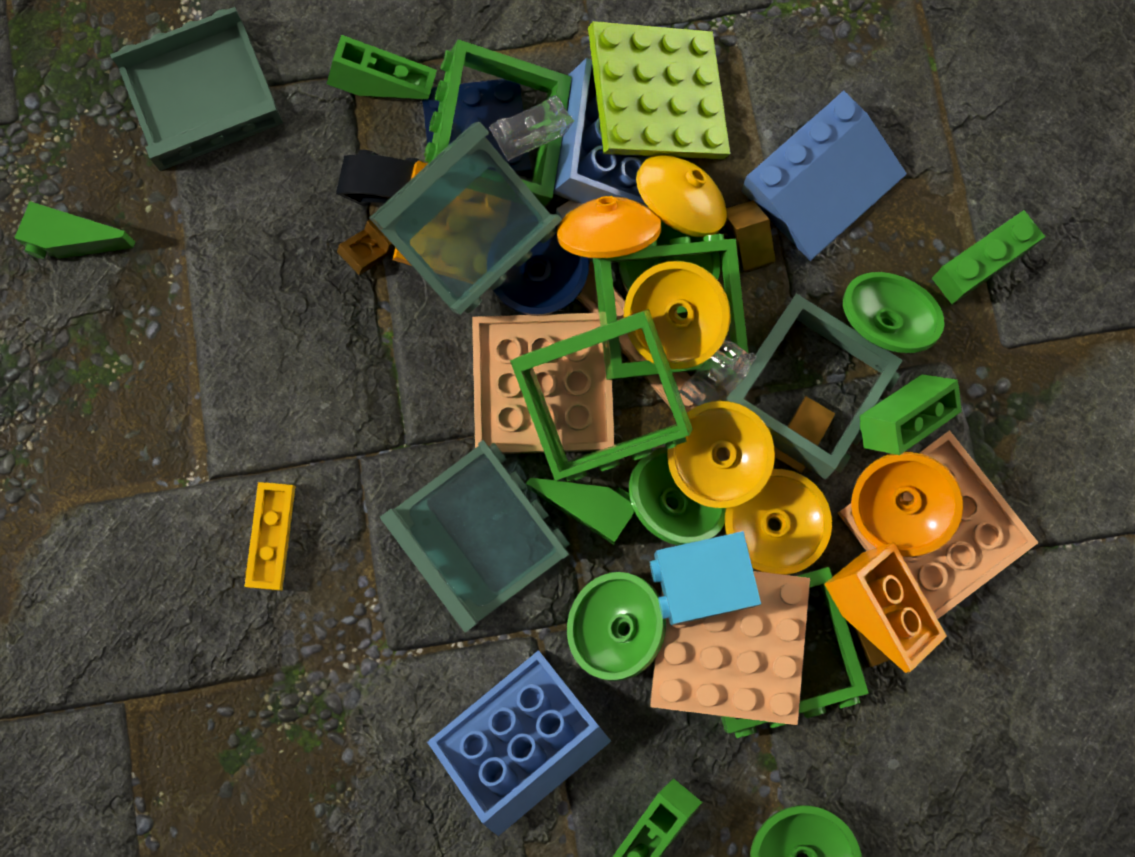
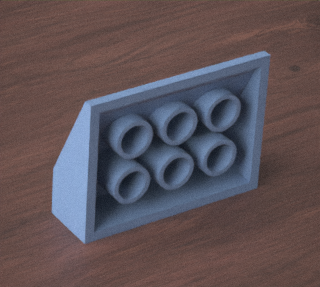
(582, 166)
(824, 176)
(517, 743)

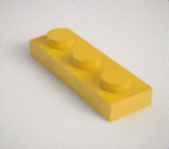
(270, 536)

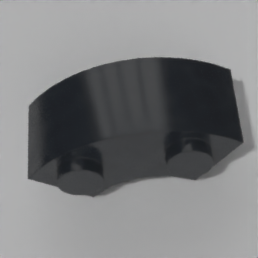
(373, 178)

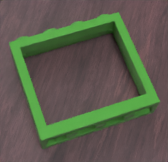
(510, 69)
(678, 247)
(607, 457)
(815, 705)

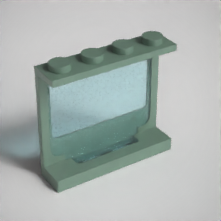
(465, 220)
(476, 535)

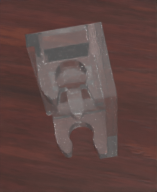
(532, 127)
(718, 375)

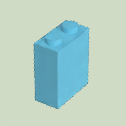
(705, 578)

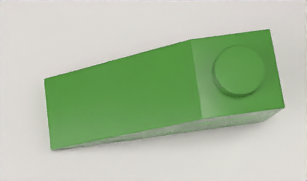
(378, 73)
(65, 235)
(593, 506)
(660, 822)

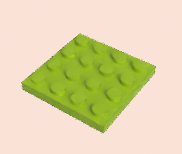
(658, 91)

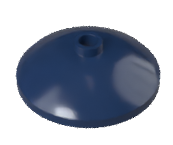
(551, 292)

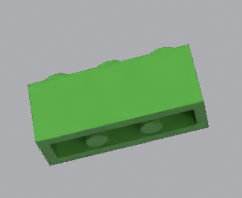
(988, 257)
(910, 414)

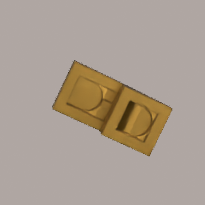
(365, 248)
(810, 422)

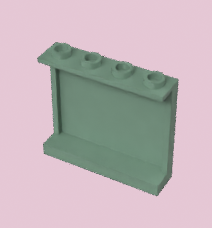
(197, 88)

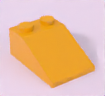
(887, 606)

